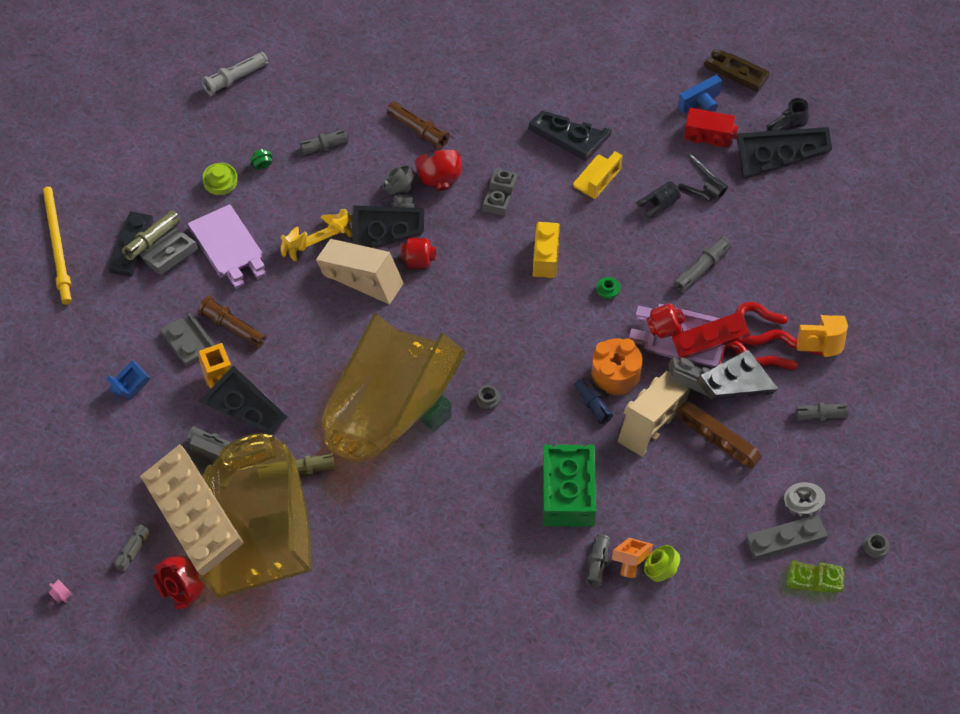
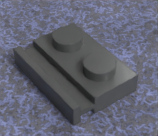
(168, 251)
(186, 339)
(686, 373)

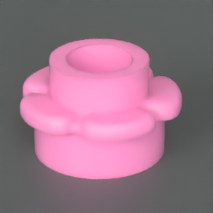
(59, 591)

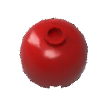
(439, 170)
(178, 575)

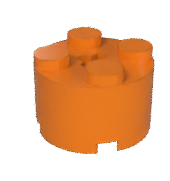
(616, 366)

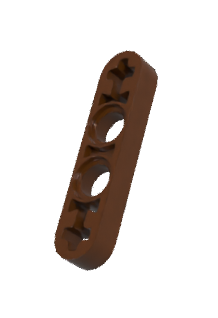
(718, 434)

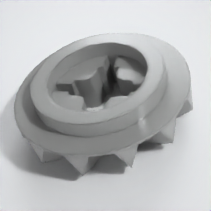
(803, 491)

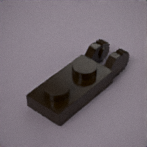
(737, 69)

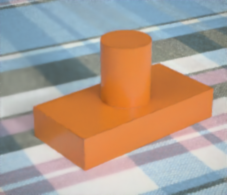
(631, 554)

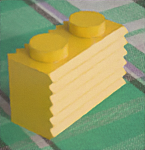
(546, 249)

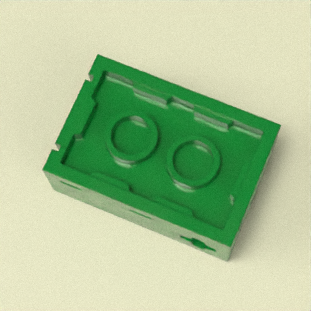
(569, 486)

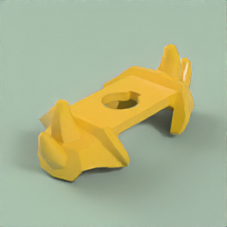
(336, 224)

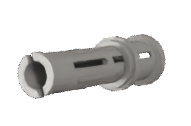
(226, 77)

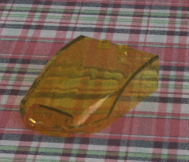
(386, 389)
(266, 504)

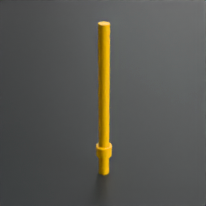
(62, 280)

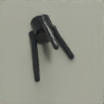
(714, 187)

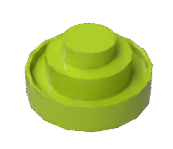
(220, 179)
(662, 563)

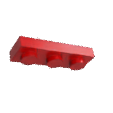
(710, 335)

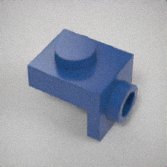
(128, 381)

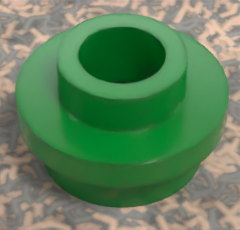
(261, 159)
(608, 293)

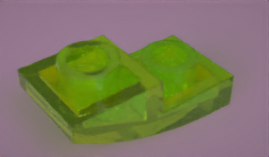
(818, 578)

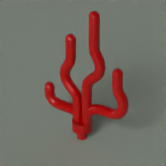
(766, 337)

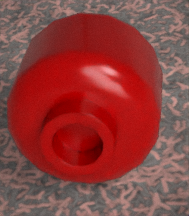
(418, 253)
(665, 321)

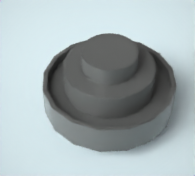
(398, 180)

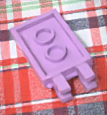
(228, 244)
(666, 347)

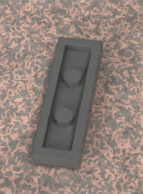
(786, 537)

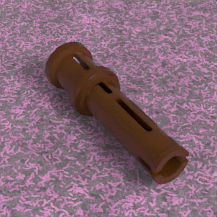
(425, 129)
(223, 317)

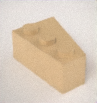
(361, 268)
(650, 412)

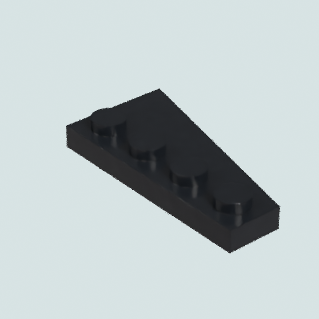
(776, 149)

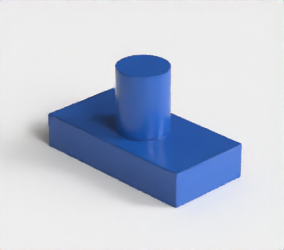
(701, 95)

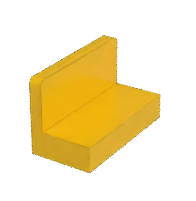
(598, 174)

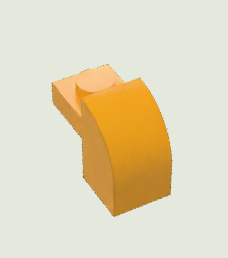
(826, 337)
(214, 363)

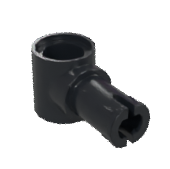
(790, 118)

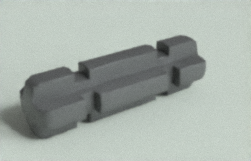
(131, 548)

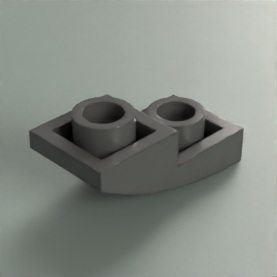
(500, 192)

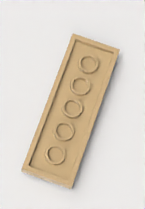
(191, 510)

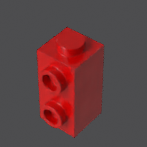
(710, 127)

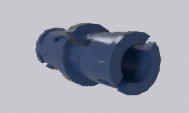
(593, 400)

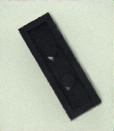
(134, 224)

